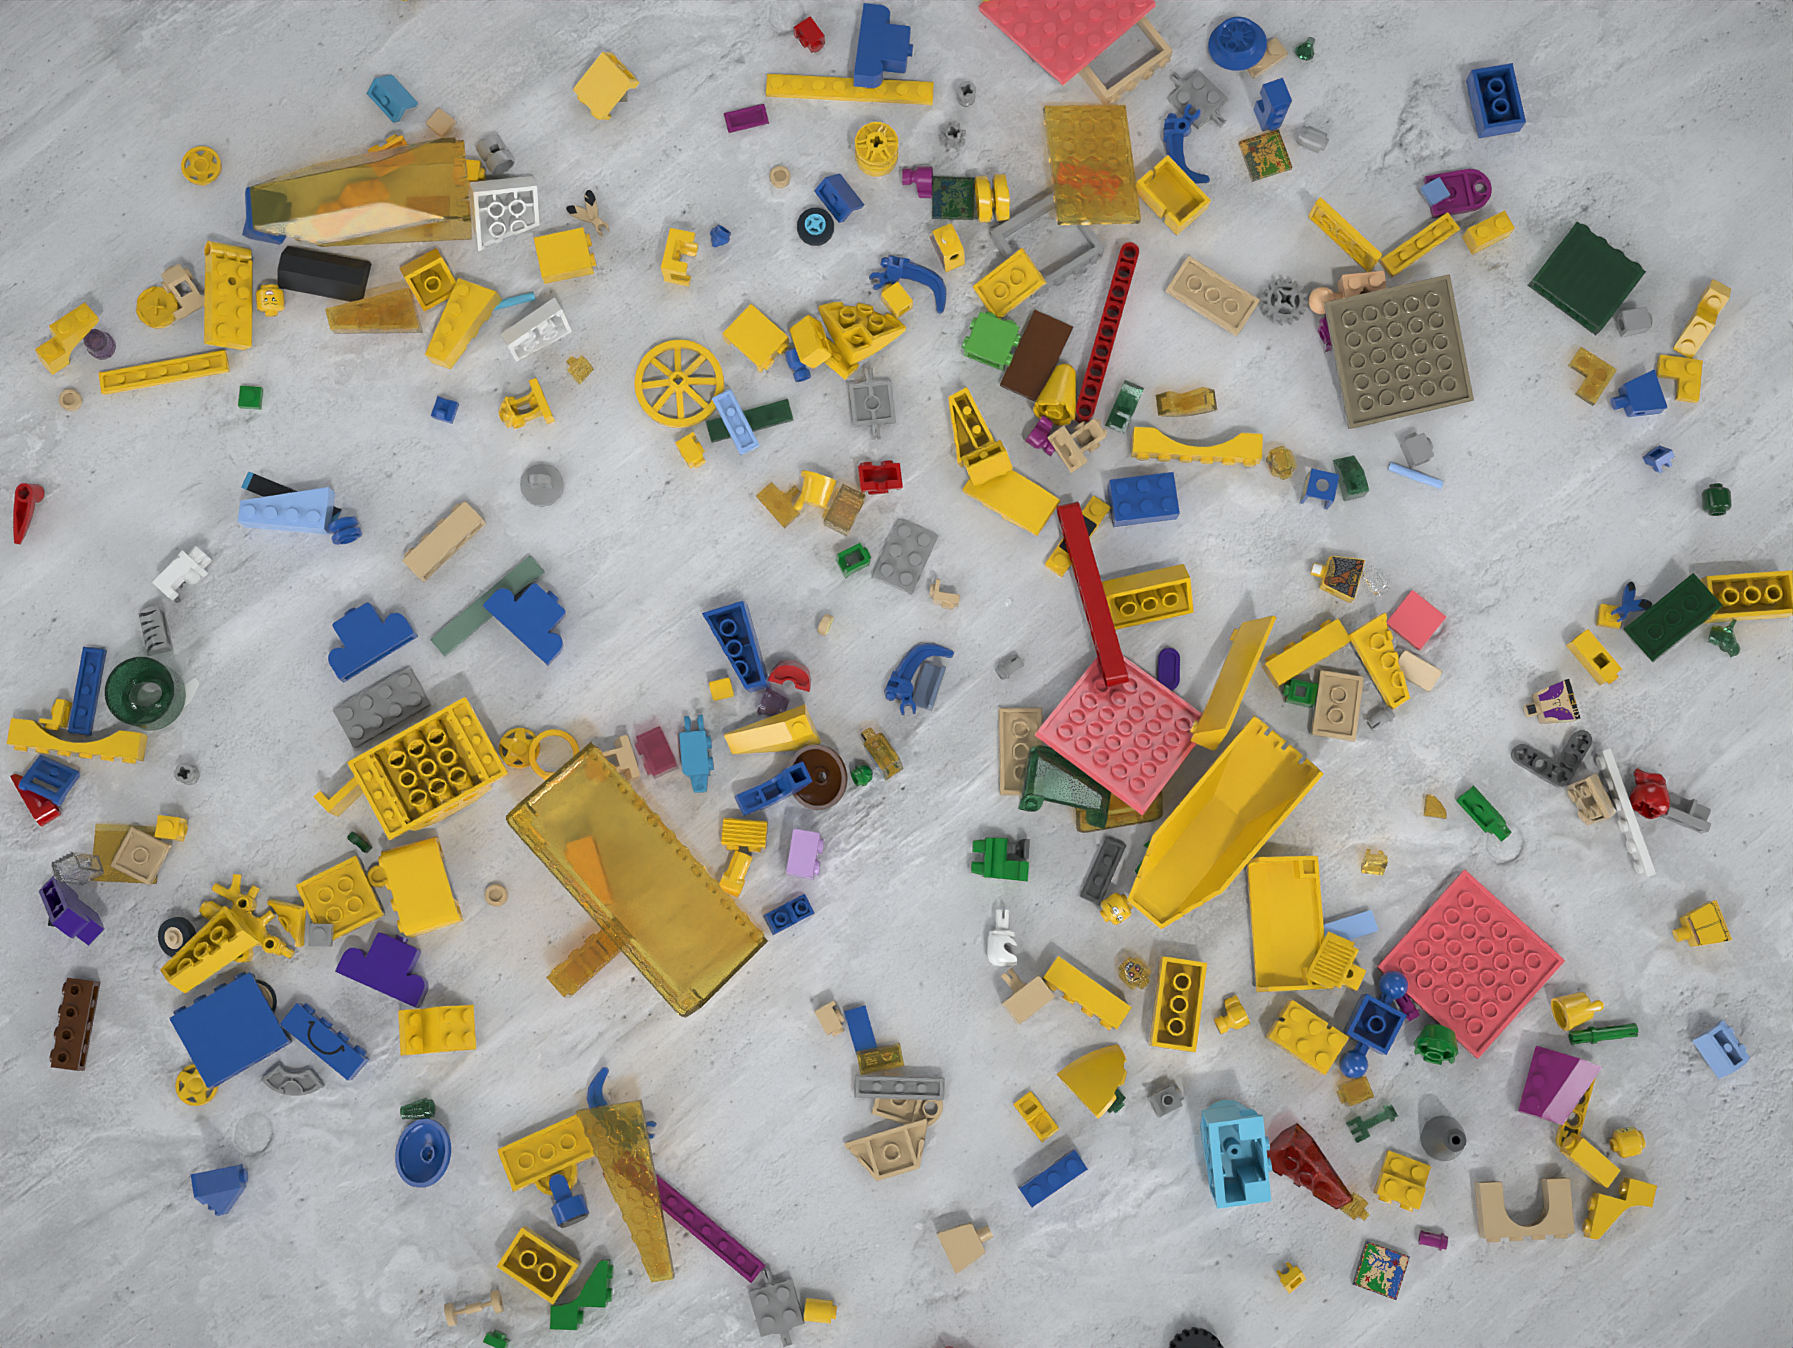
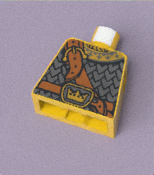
(1339, 576)

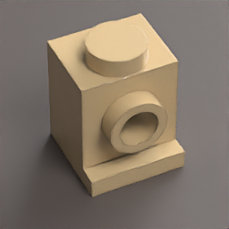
(830, 1019)

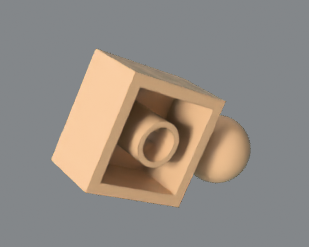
(1348, 286)

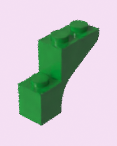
(594, 1294)

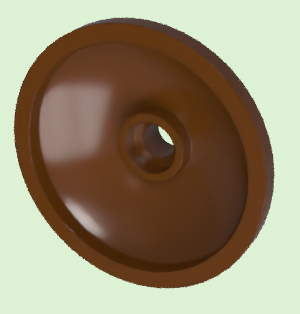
(821, 792)

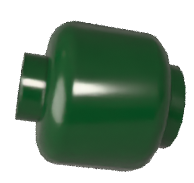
(1716, 500)

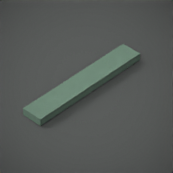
(476, 615)

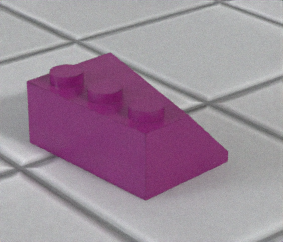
(1555, 1085)

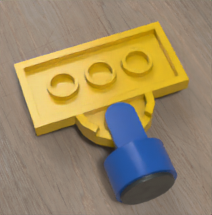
(550, 1163)

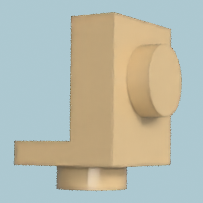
(946, 600)

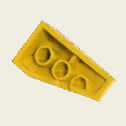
(777, 733)

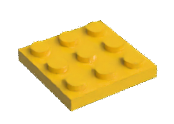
(341, 898)

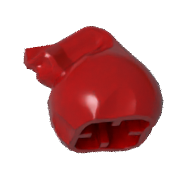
(1649, 795)

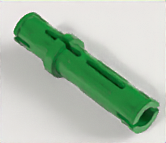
(1593, 1035)

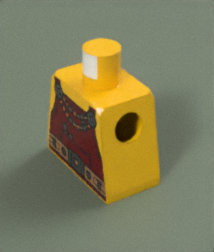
(946, 245)

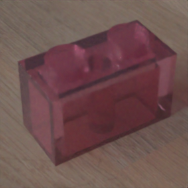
(656, 752)

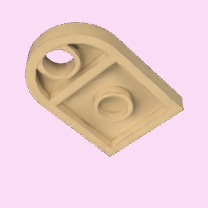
(905, 1110)

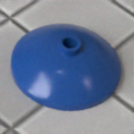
(423, 1153)

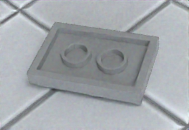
(905, 556)

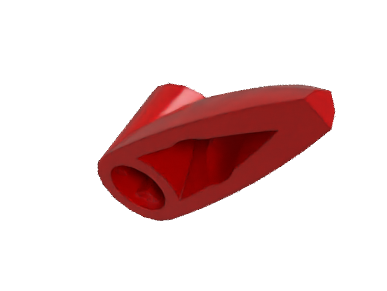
(24, 504)
(40, 807)

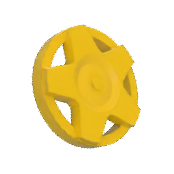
(201, 165)
(517, 747)
(193, 1087)

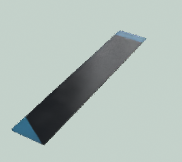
(266, 487)

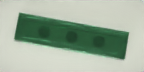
(758, 419)

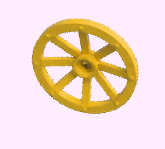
(683, 387)

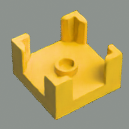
(678, 243)

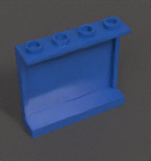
(229, 1030)

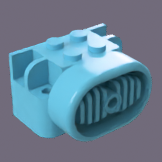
(1235, 1154)

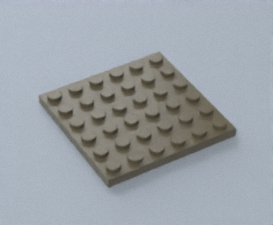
(1398, 351)

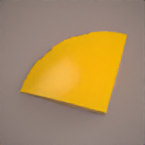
(859, 329)
(1096, 1077)

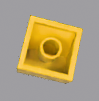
(429, 279)

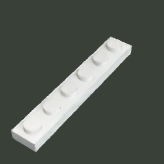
(1627, 822)

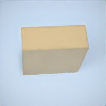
(440, 123)

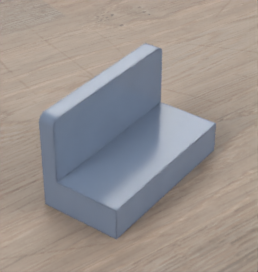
(928, 686)

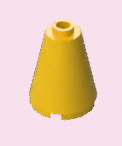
(1058, 396)

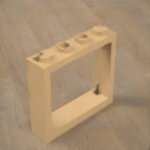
(1131, 81)

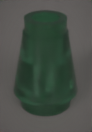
(418, 1110)

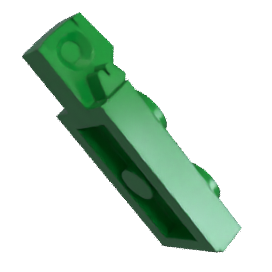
(1483, 813)

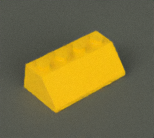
(1149, 596)

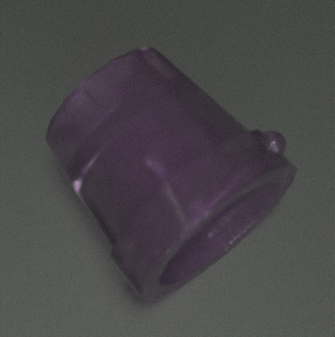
(100, 344)
(772, 703)

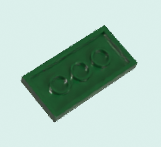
(1673, 617)

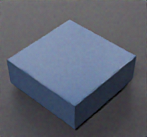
(1435, 191)

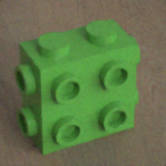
(991, 340)

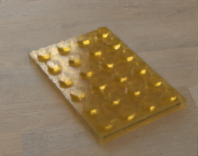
(1091, 164)

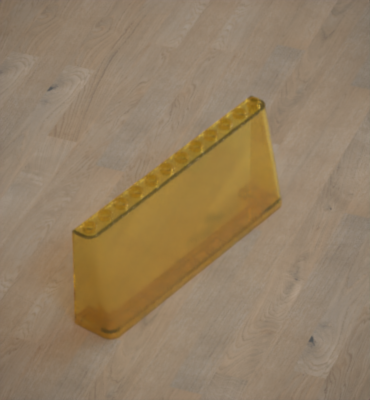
(636, 880)

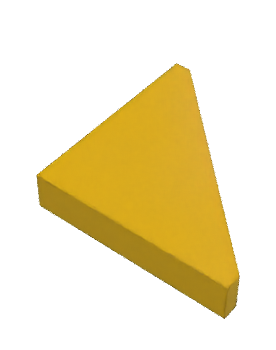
(291, 918)

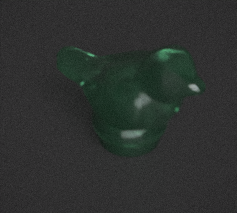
(1725, 638)

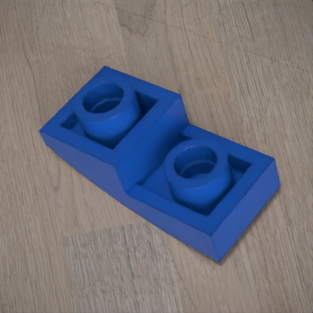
(788, 914)

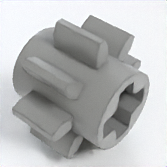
(948, 138)

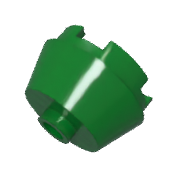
(1436, 1044)

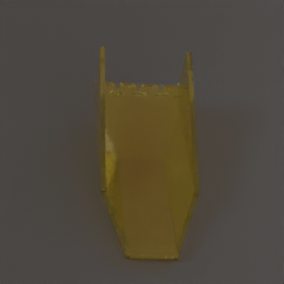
(371, 198)

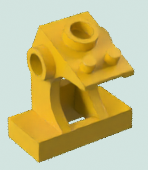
(510, 415)

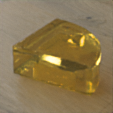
(1434, 808)

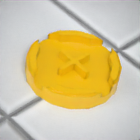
(156, 307)

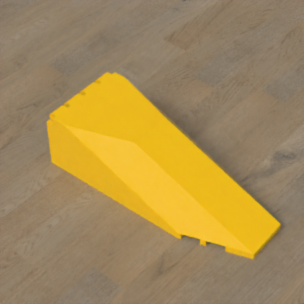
(1221, 823)

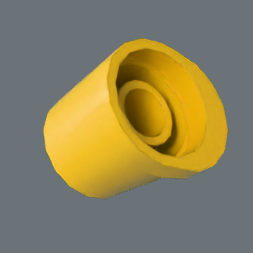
(815, 490)
(1574, 1010)

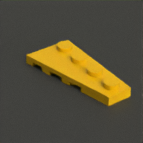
(1379, 657)

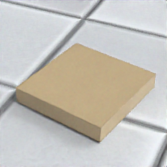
(141, 856)

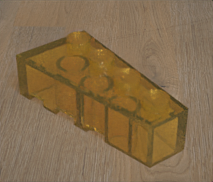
(377, 314)
(583, 964)

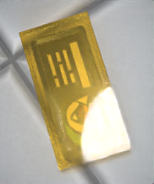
(880, 1058)

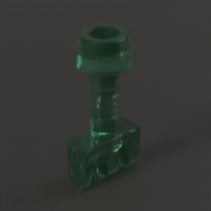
(1363, 1126)

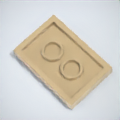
(1337, 706)

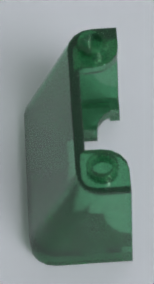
(1057, 780)

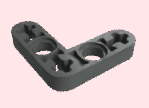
(1560, 765)

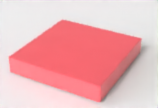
(1415, 620)

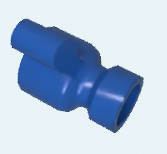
(800, 373)

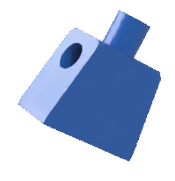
(1641, 396)

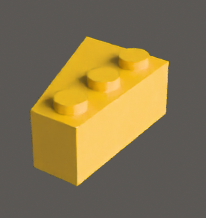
(968, 425)

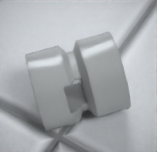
(495, 155)

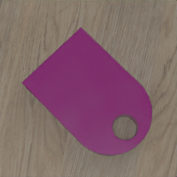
(1462, 192)

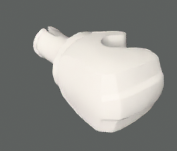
(997, 938)

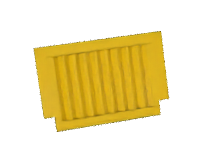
(1332, 961)

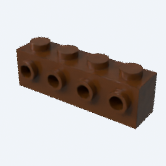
(75, 1024)

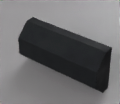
(323, 274)

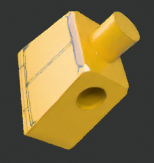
(1703, 926)

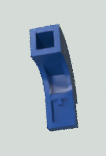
(774, 790)

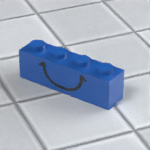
(325, 1041)

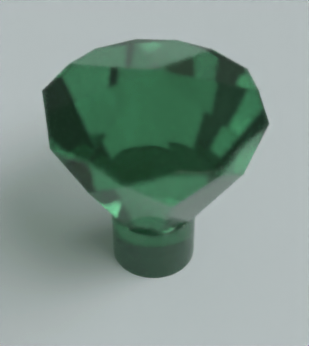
(1305, 50)

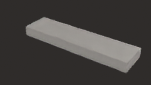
(899, 1087)

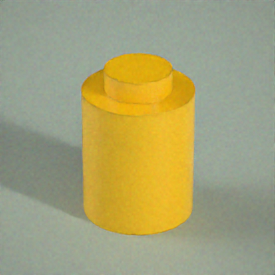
(819, 1310)

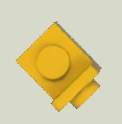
(60, 715)

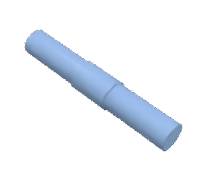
(1415, 475)

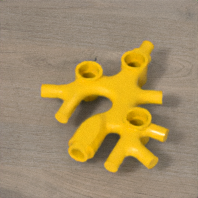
(256, 924)

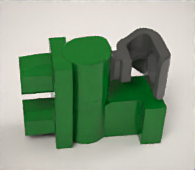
(995, 859)

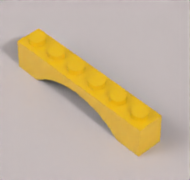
(1151, 443)
(121, 745)

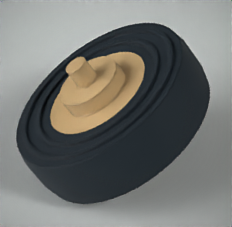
(175, 934)

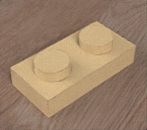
(1274, 53)

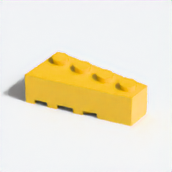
(209, 950)

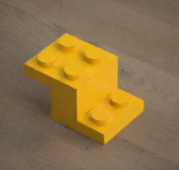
(437, 1029)

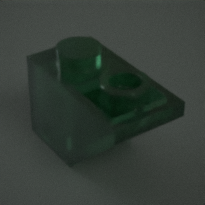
(1351, 478)

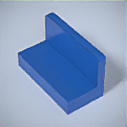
(838, 197)

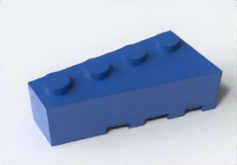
(739, 642)

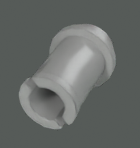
(1009, 667)
(1380, 718)

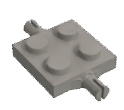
(1201, 95)
(872, 403)
(776, 1307)

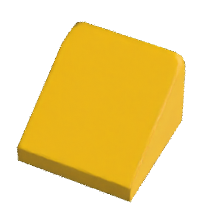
(721, 689)

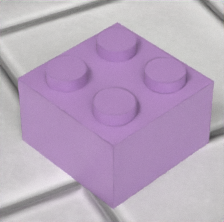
(804, 854)

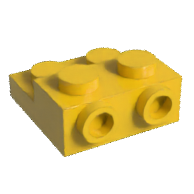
(1402, 1181)

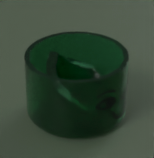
(128, 679)

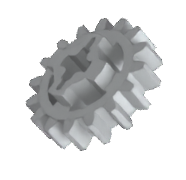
(1288, 309)

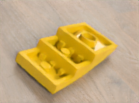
(1015, 500)

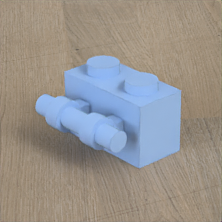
(1721, 1049)

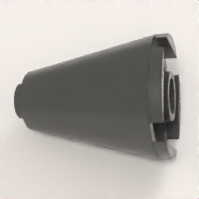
(1443, 1138)

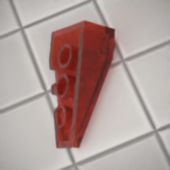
(1302, 1160)

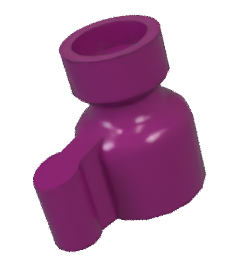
(921, 177)
(1038, 436)

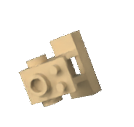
(189, 303)
(1088, 437)
(625, 758)

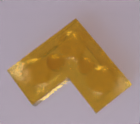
(1597, 375)

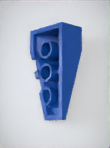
(219, 1187)

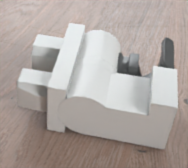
(182, 570)

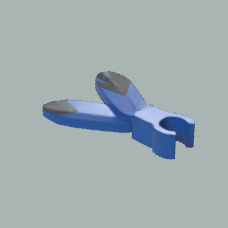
(1630, 604)

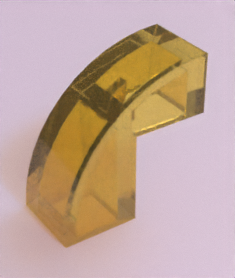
(1186, 404)

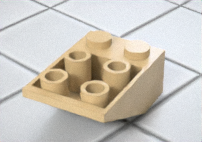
(1591, 799)

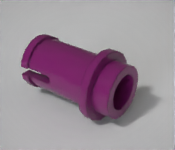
(1408, 1007)
(1434, 1240)

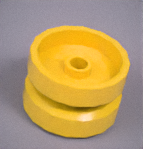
(992, 198)

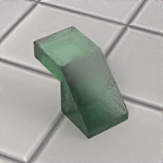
(1124, 406)

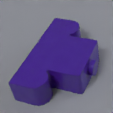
(69, 912)
(387, 968)

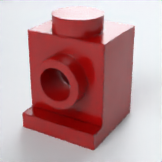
(809, 35)

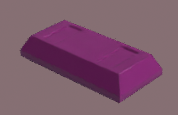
(746, 118)

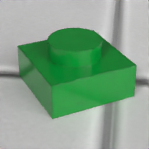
(250, 397)
(496, 1339)

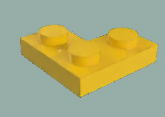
(1686, 372)

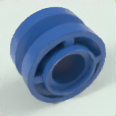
(344, 530)

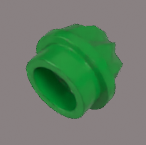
(861, 775)

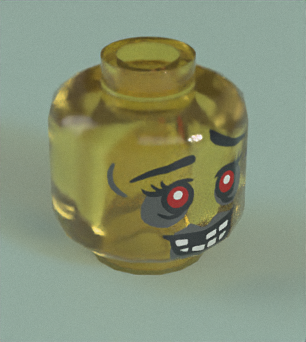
(1281, 462)
(1134, 973)

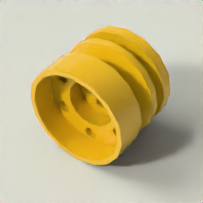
(876, 160)

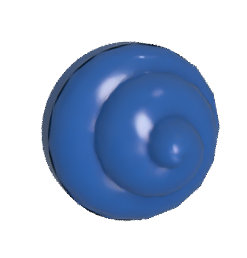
(719, 236)

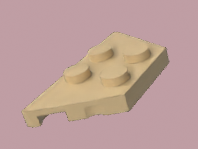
(891, 1150)

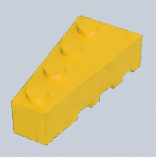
(461, 319)

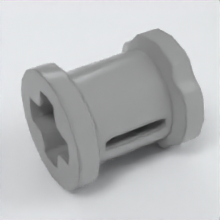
(969, 99)
(192, 777)

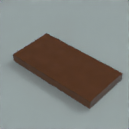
(1036, 355)

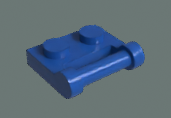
(50, 773)

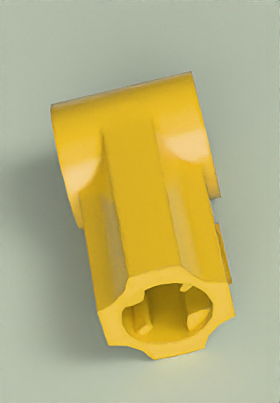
(734, 878)

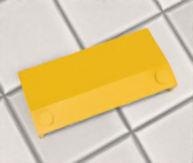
(1232, 682)
(1285, 921)

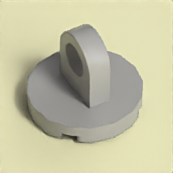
(542, 485)

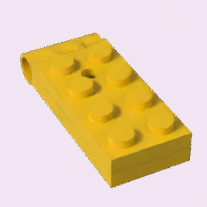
(225, 304)

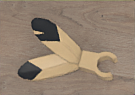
(589, 215)

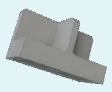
(1688, 814)

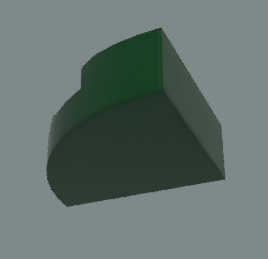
(355, 839)

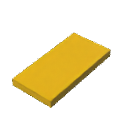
(1344, 235)

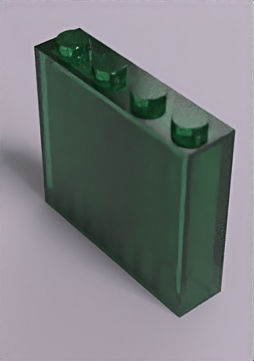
(1587, 278)

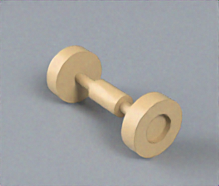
(451, 1313)

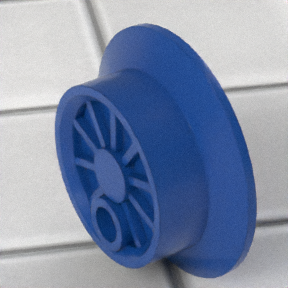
(1237, 44)

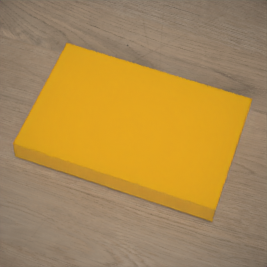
(1009, 284)

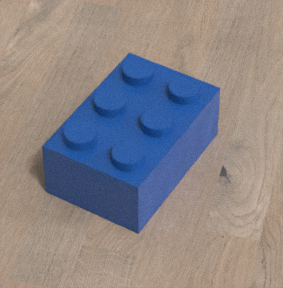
(1495, 100)
(1143, 499)

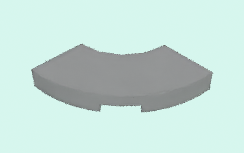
(293, 1083)

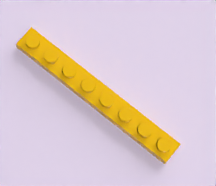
(844, 90)

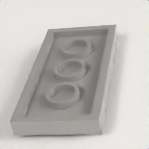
(382, 707)

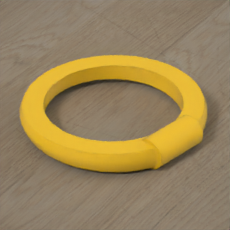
(551, 732)

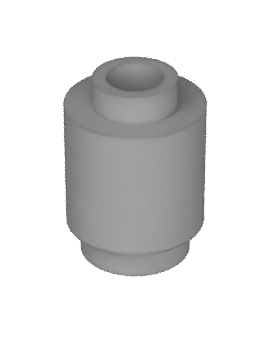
(1312, 139)

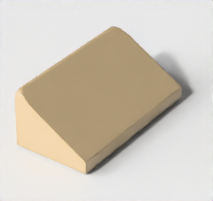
(1418, 670)

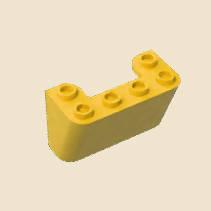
(420, 887)

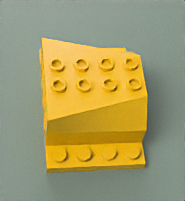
(428, 770)

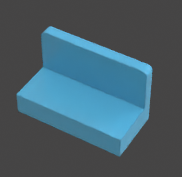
(391, 97)

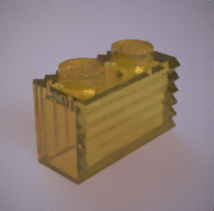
(844, 509)

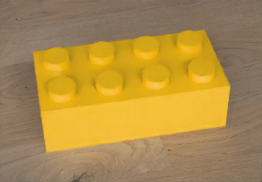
(1752, 595)
(1178, 1004)

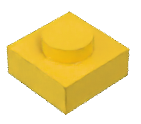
(1605, 618)

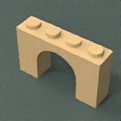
(1554, 1219)

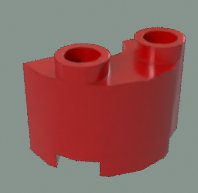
(880, 478)
(791, 671)

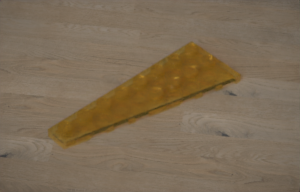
(625, 1155)

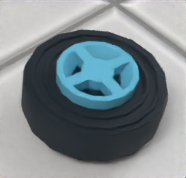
(810, 220)

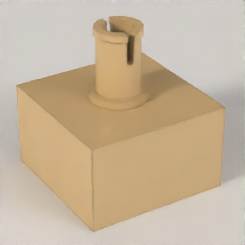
(1025, 997)

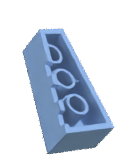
(296, 511)

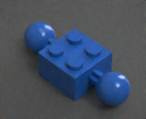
(1373, 1024)

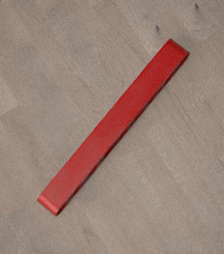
(1109, 323)
(1092, 594)

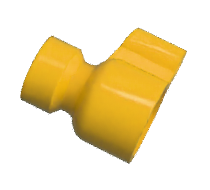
(1235, 1016)

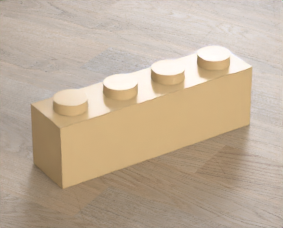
(443, 541)

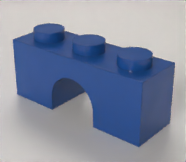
(1273, 106)
(1053, 1178)

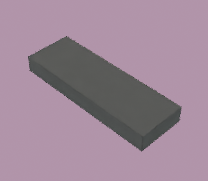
(1103, 871)

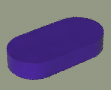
(1169, 668)

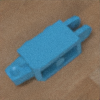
(695, 754)

